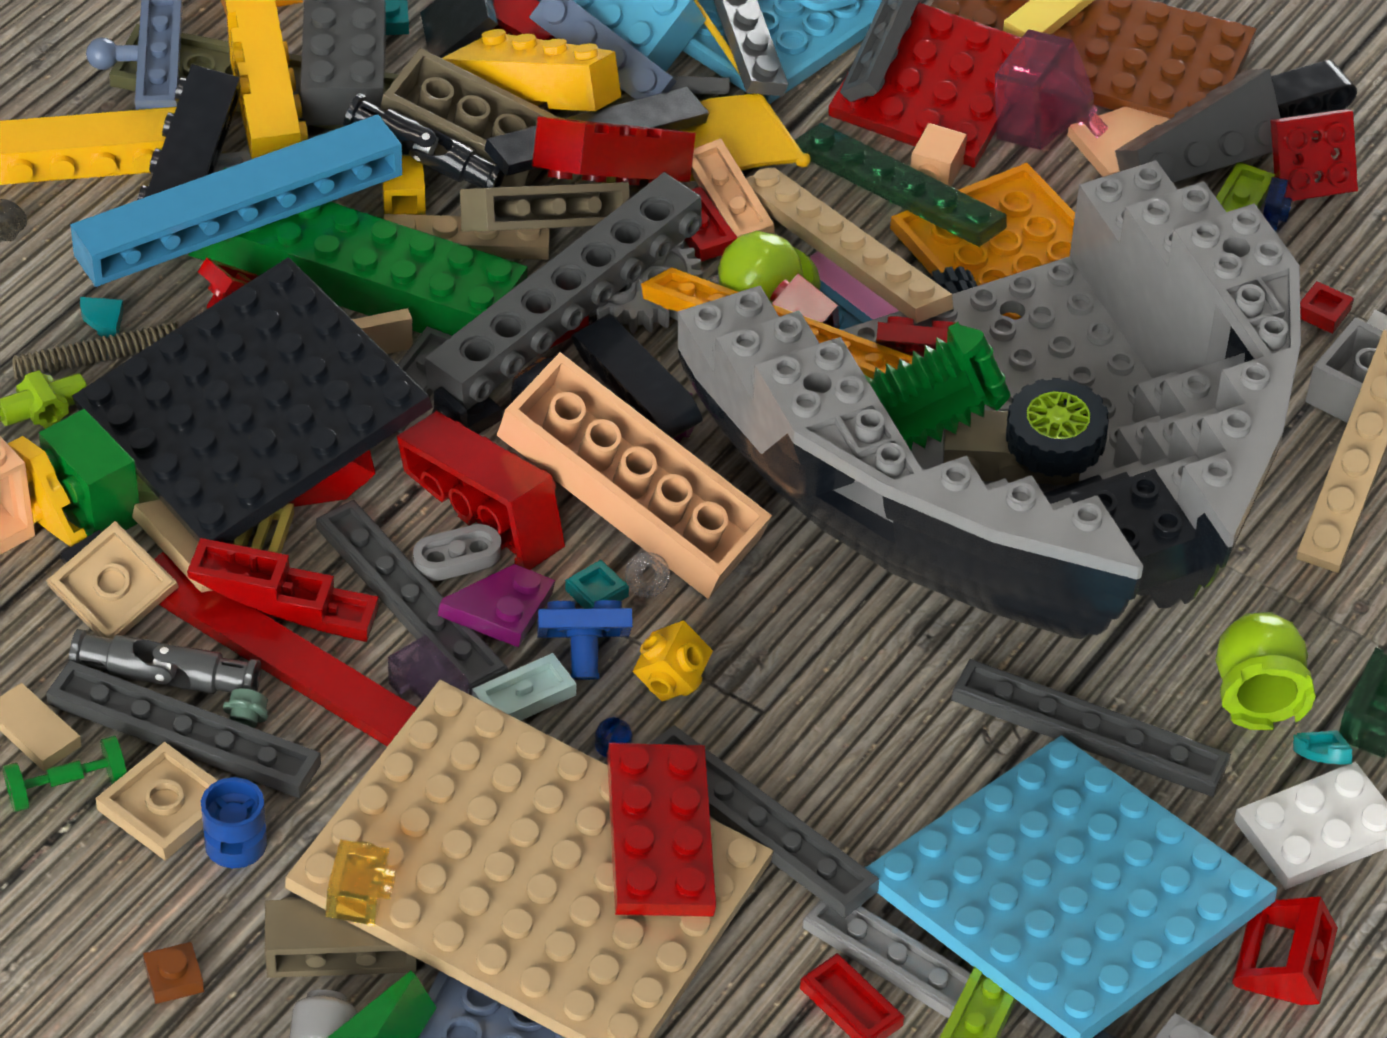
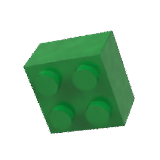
(93, 473)

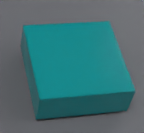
(596, 584)

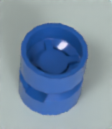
(234, 822)

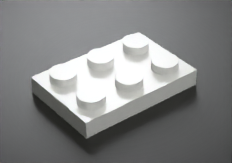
(1317, 825)

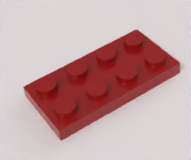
(660, 830)

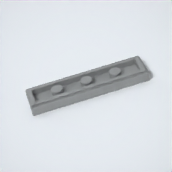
(890, 955)

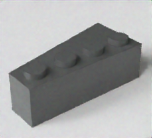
(1212, 133)

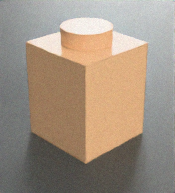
(939, 153)

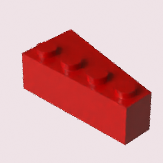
(611, 150)

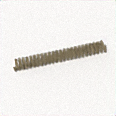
(59, 352)

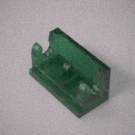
(1366, 712)

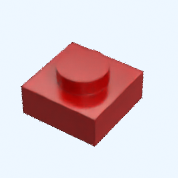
(1325, 307)

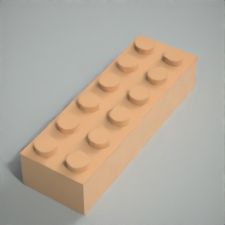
(633, 474)

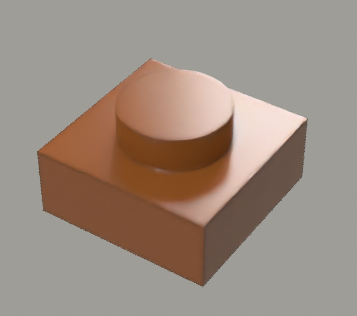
(173, 972)

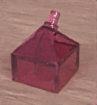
(1043, 92)

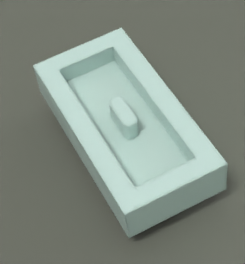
(528, 688)

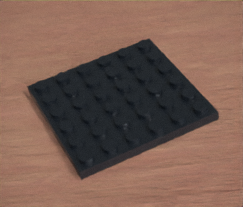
(252, 403)

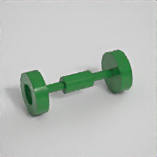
(63, 774)

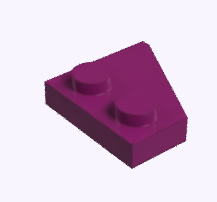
(500, 604)

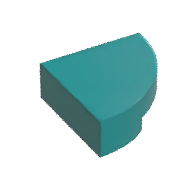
(102, 314)
(1323, 747)

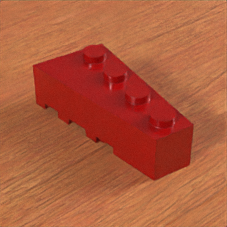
(485, 485)

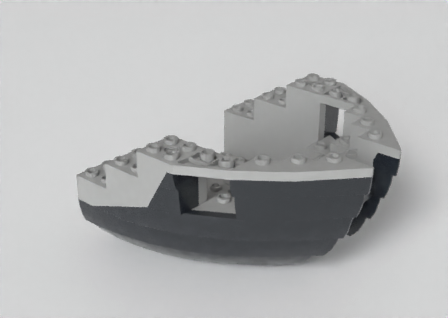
(1159, 309)

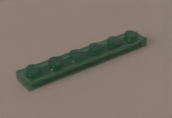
(902, 185)

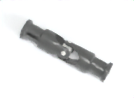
(198, 670)

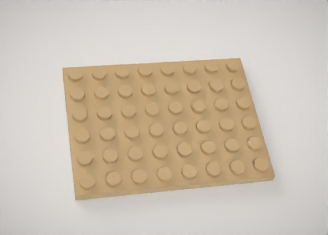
(513, 873)

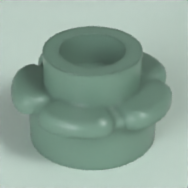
(246, 707)

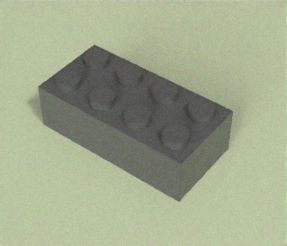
(341, 57)

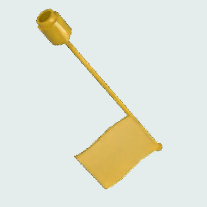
(746, 124)

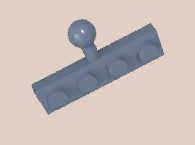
(571, 22)
(155, 54)

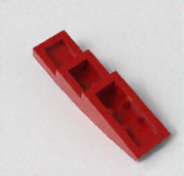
(292, 594)

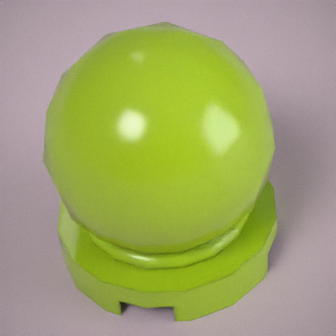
(763, 261)
(1264, 671)

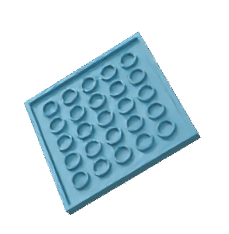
(1070, 888)

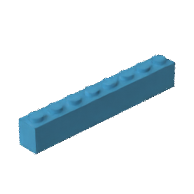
(236, 200)

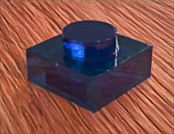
(1277, 205)

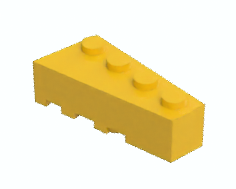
(543, 69)
(266, 82)

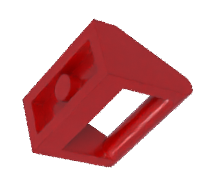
(1308, 958)

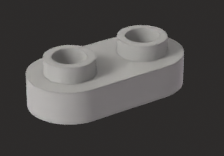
(457, 552)

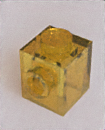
(359, 882)

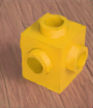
(672, 661)

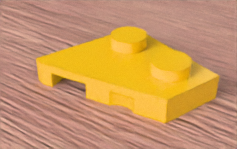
(46, 493)

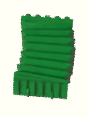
(942, 386)

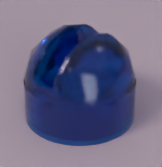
(621, 734)

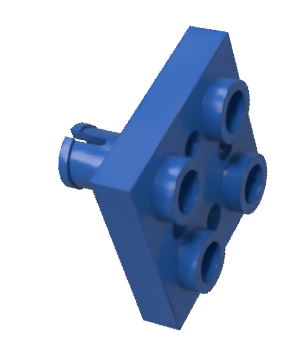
(584, 629)

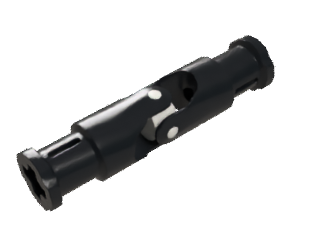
(420, 143)

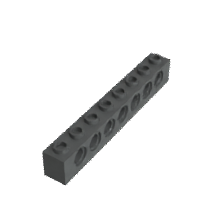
(564, 291)

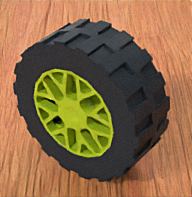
(1057, 427)

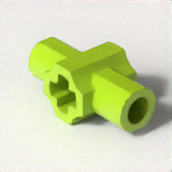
(40, 399)

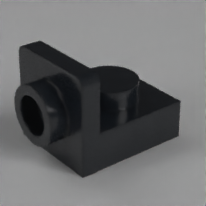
(477, 418)

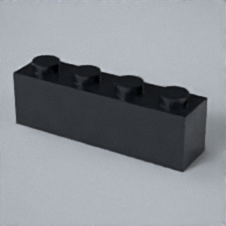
(195, 129)

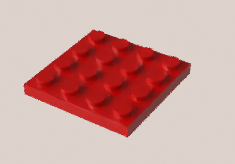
(937, 78)

